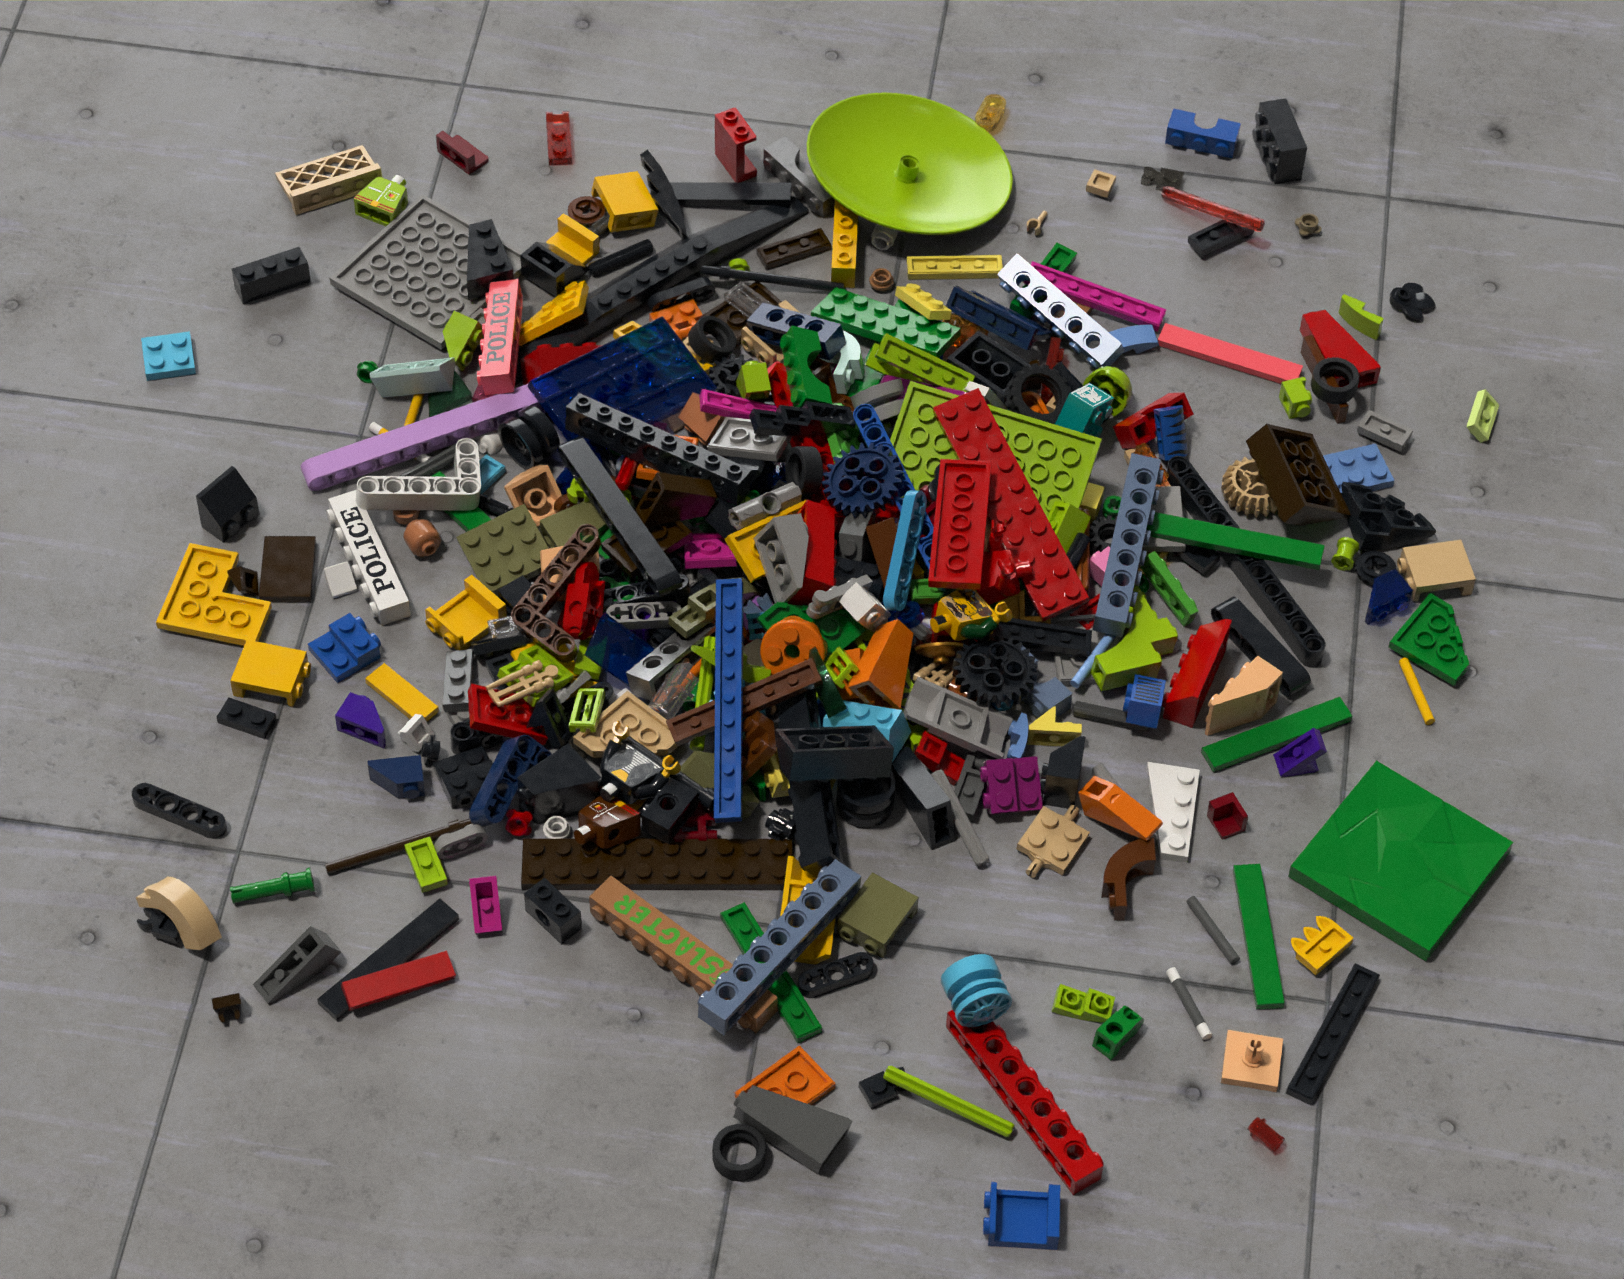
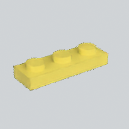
(923, 302)

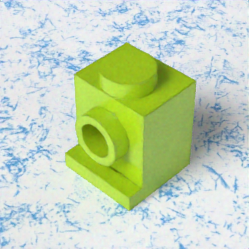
(1295, 398)

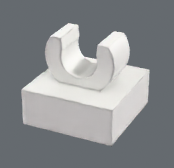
(415, 732)

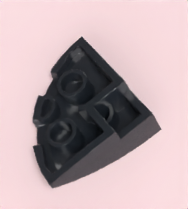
(1381, 521)

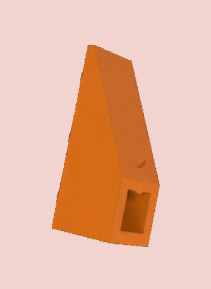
(1116, 808)

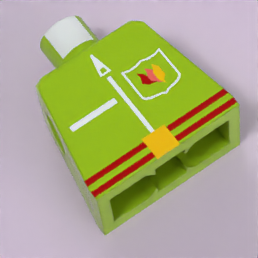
(382, 200)

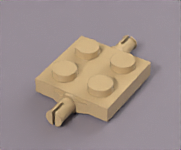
(1052, 840)

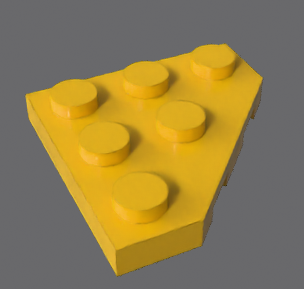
(560, 310)

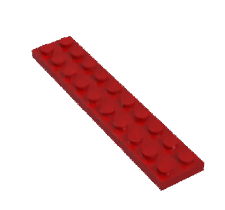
(1029, 534)

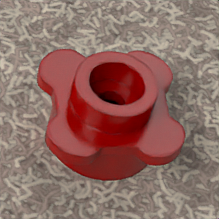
(516, 828)

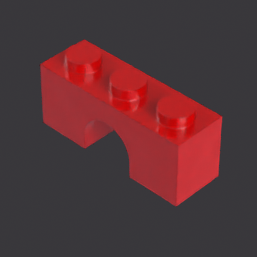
(1141, 425)

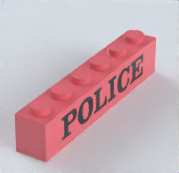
(501, 337)

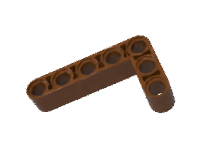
(553, 592)

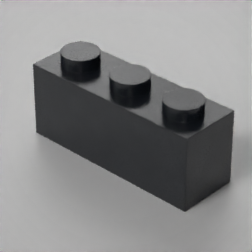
(271, 275)

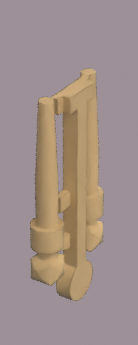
(938, 677)
(536, 681)

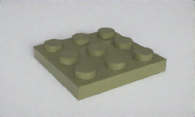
(504, 548)

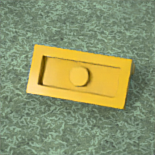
(575, 239)

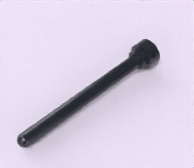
(705, 795)

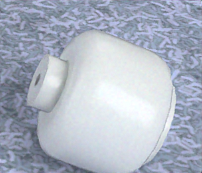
(489, 443)

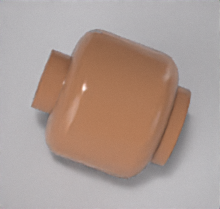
(422, 537)

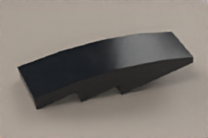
(664, 196)
(796, 421)

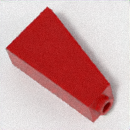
(1337, 342)

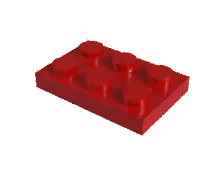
(504, 720)

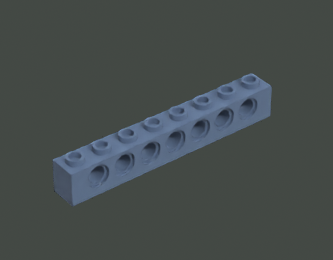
(1134, 508)
(723, 1013)

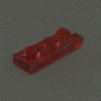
(559, 138)
(1055, 355)

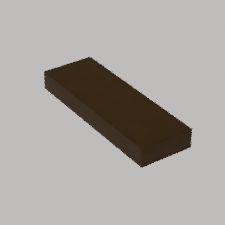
(793, 249)

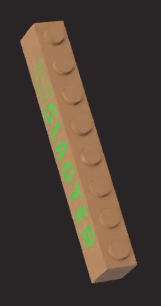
(670, 945)

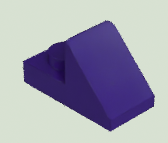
(1300, 755)

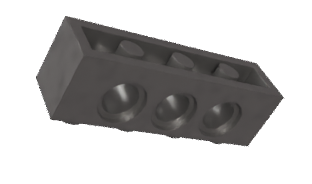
(653, 670)

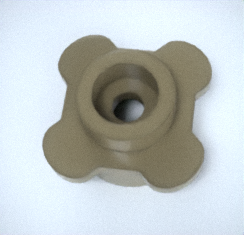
(1308, 224)

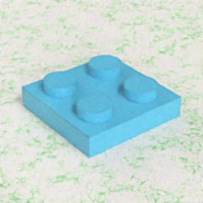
(168, 356)

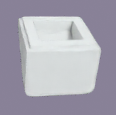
(340, 579)

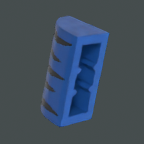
(1170, 432)

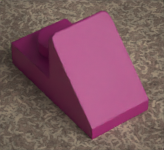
(485, 904)

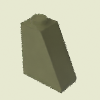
(701, 770)

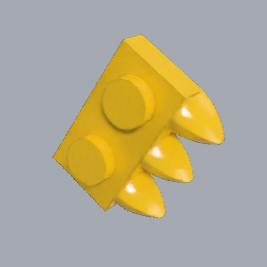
(1322, 945)

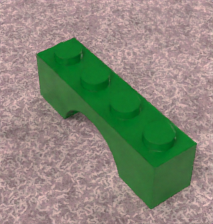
(799, 351)

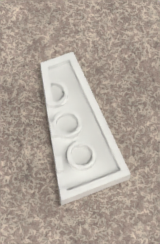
(1174, 804)

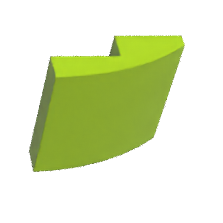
(529, 656)

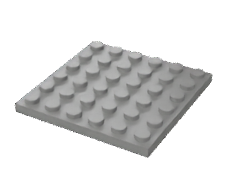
(417, 270)

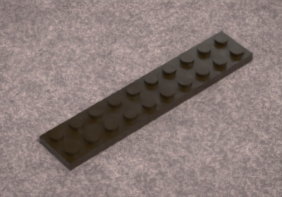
(658, 865)

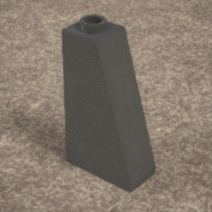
(793, 1126)

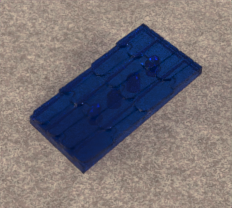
(639, 374)

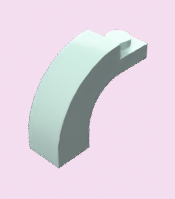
(849, 364)

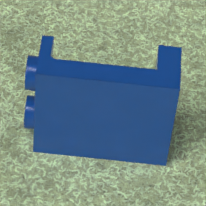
(1022, 1218)

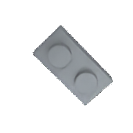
(1384, 430)

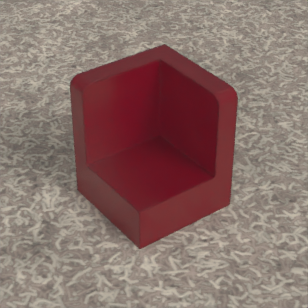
(1227, 815)

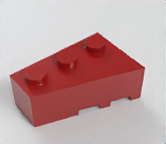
(548, 358)

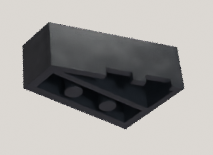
(486, 259)

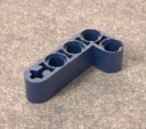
(517, 756)

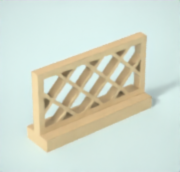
(328, 188)

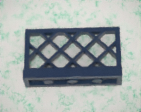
(996, 318)

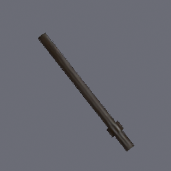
(392, 848)

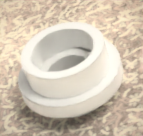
(553, 823)

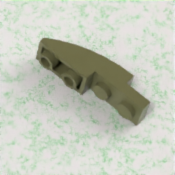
(702, 609)

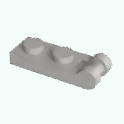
(827, 602)

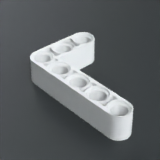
(426, 492)

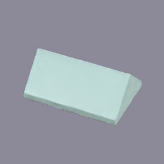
(414, 377)

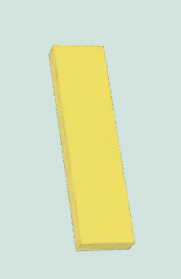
(954, 267)

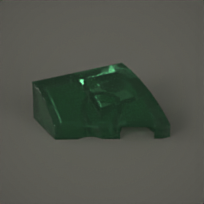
(446, 400)
(827, 693)

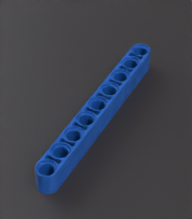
(872, 429)

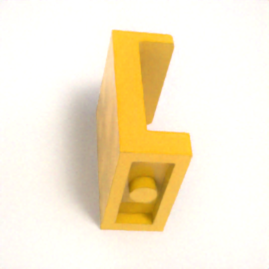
(626, 201)
(466, 615)
(271, 671)

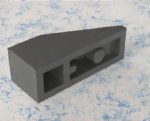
(298, 964)

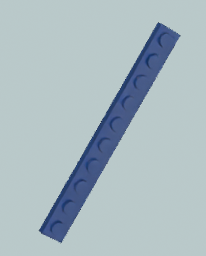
(728, 701)

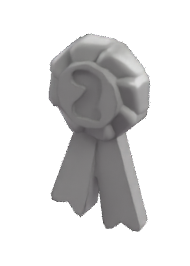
(563, 694)

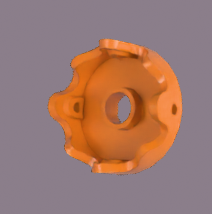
(787, 632)

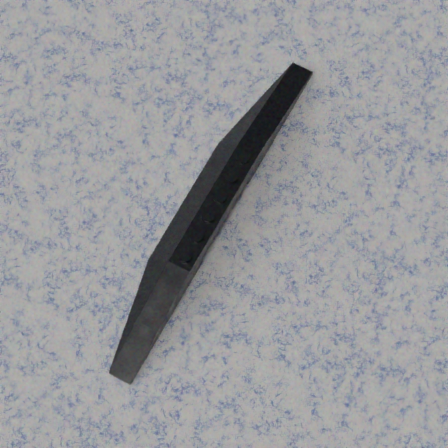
(665, 269)

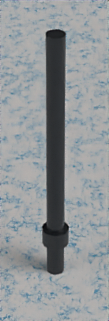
(725, 272)

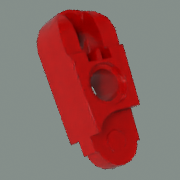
(584, 602)

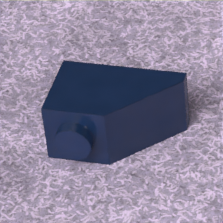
(398, 776)

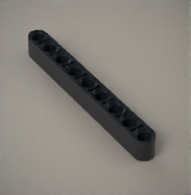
(620, 517)

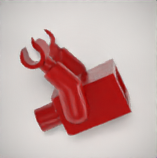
(999, 569)

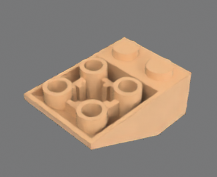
(1245, 697)

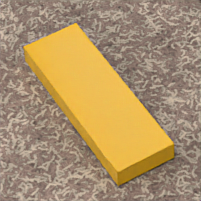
(400, 693)

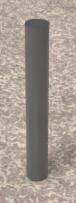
(1213, 930)

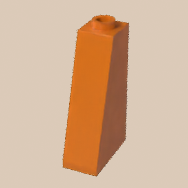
(884, 666)

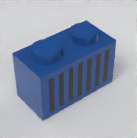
(1144, 701)

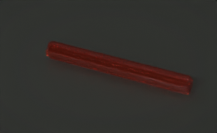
(1212, 208)

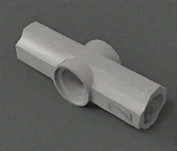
(754, 510)

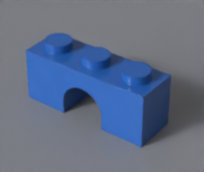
(1219, 140)

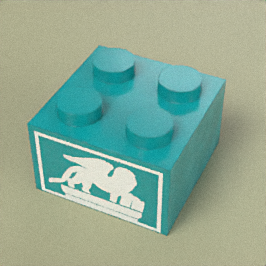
(1086, 410)

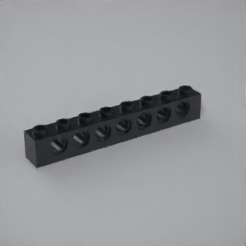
(656, 447)

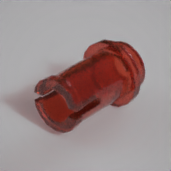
(1265, 1133)

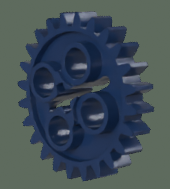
(863, 480)

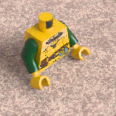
(967, 615)

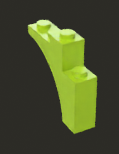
(1139, 649)

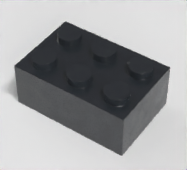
(1279, 141)

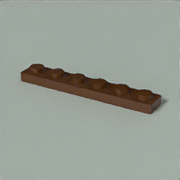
(755, 698)

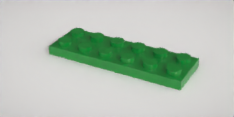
(876, 318)

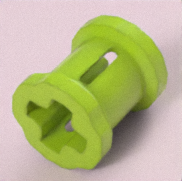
(1344, 557)

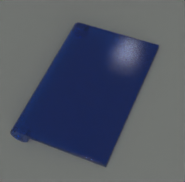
(616, 648)

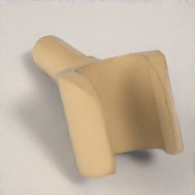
(1036, 223)

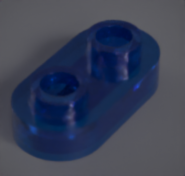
(912, 618)

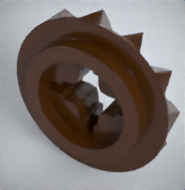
(581, 205)

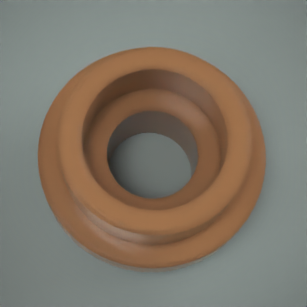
(881, 279)

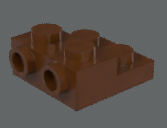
(758, 743)

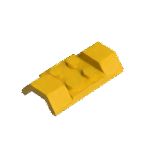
(794, 883)

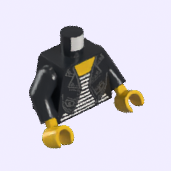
(631, 773)

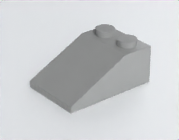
(783, 554)

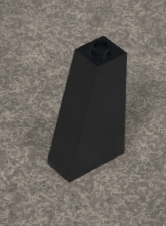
(923, 799)

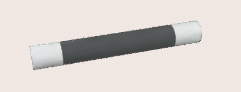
(1189, 1003)

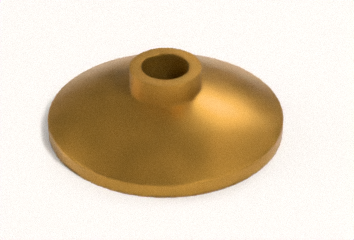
(939, 651)

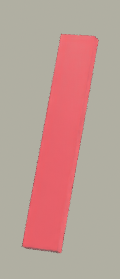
(1228, 354)

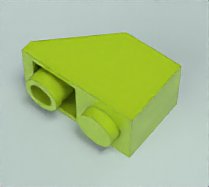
(461, 338)
(753, 381)

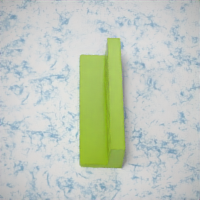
(1066, 523)

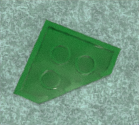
(836, 628)
(1433, 640)

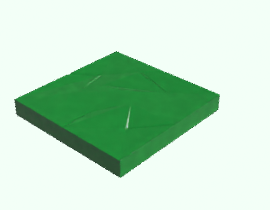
(1400, 860)

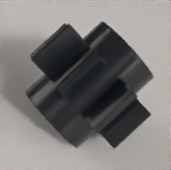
(780, 824)

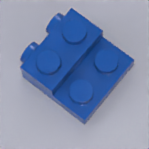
(346, 647)

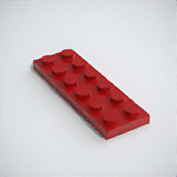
(960, 524)

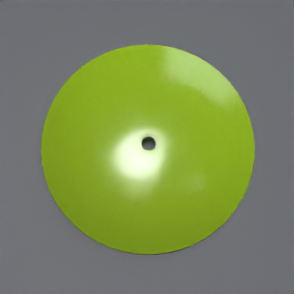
(909, 163)

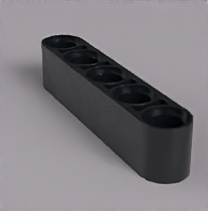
(1257, 640)

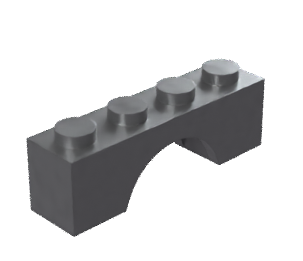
(783, 161)

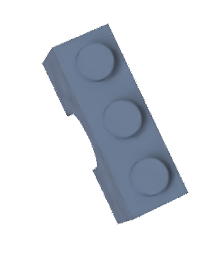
(1047, 696)

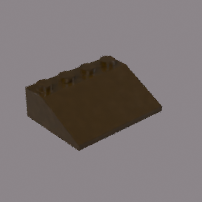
(1296, 476)

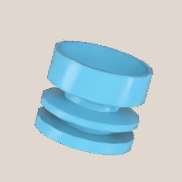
(976, 990)

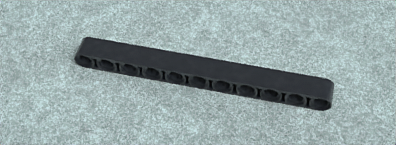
(1252, 572)

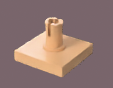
(1252, 1060)

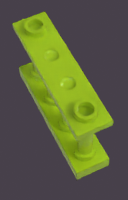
(905, 361)

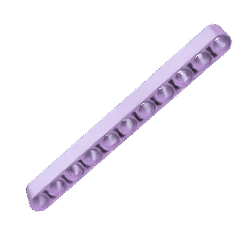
(415, 439)

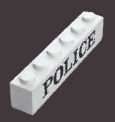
(368, 559)

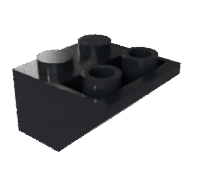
(550, 267)

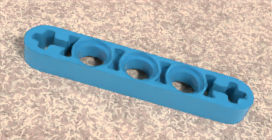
(904, 550)

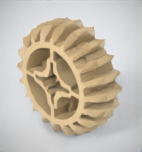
(1246, 489)

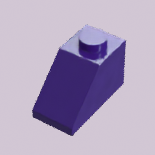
(360, 720)

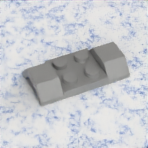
(957, 718)

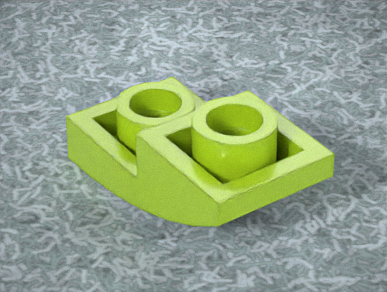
(1354, 314)
(1086, 1006)

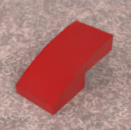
(934, 756)

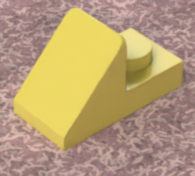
(1049, 733)

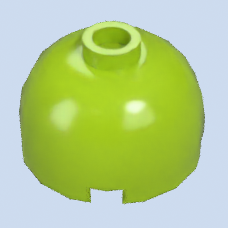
(1114, 383)

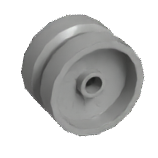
(882, 399)

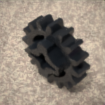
(725, 374)

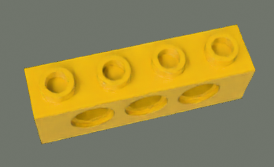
(844, 246)

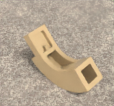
(185, 909)

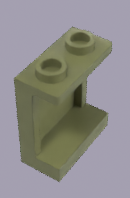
(876, 914)

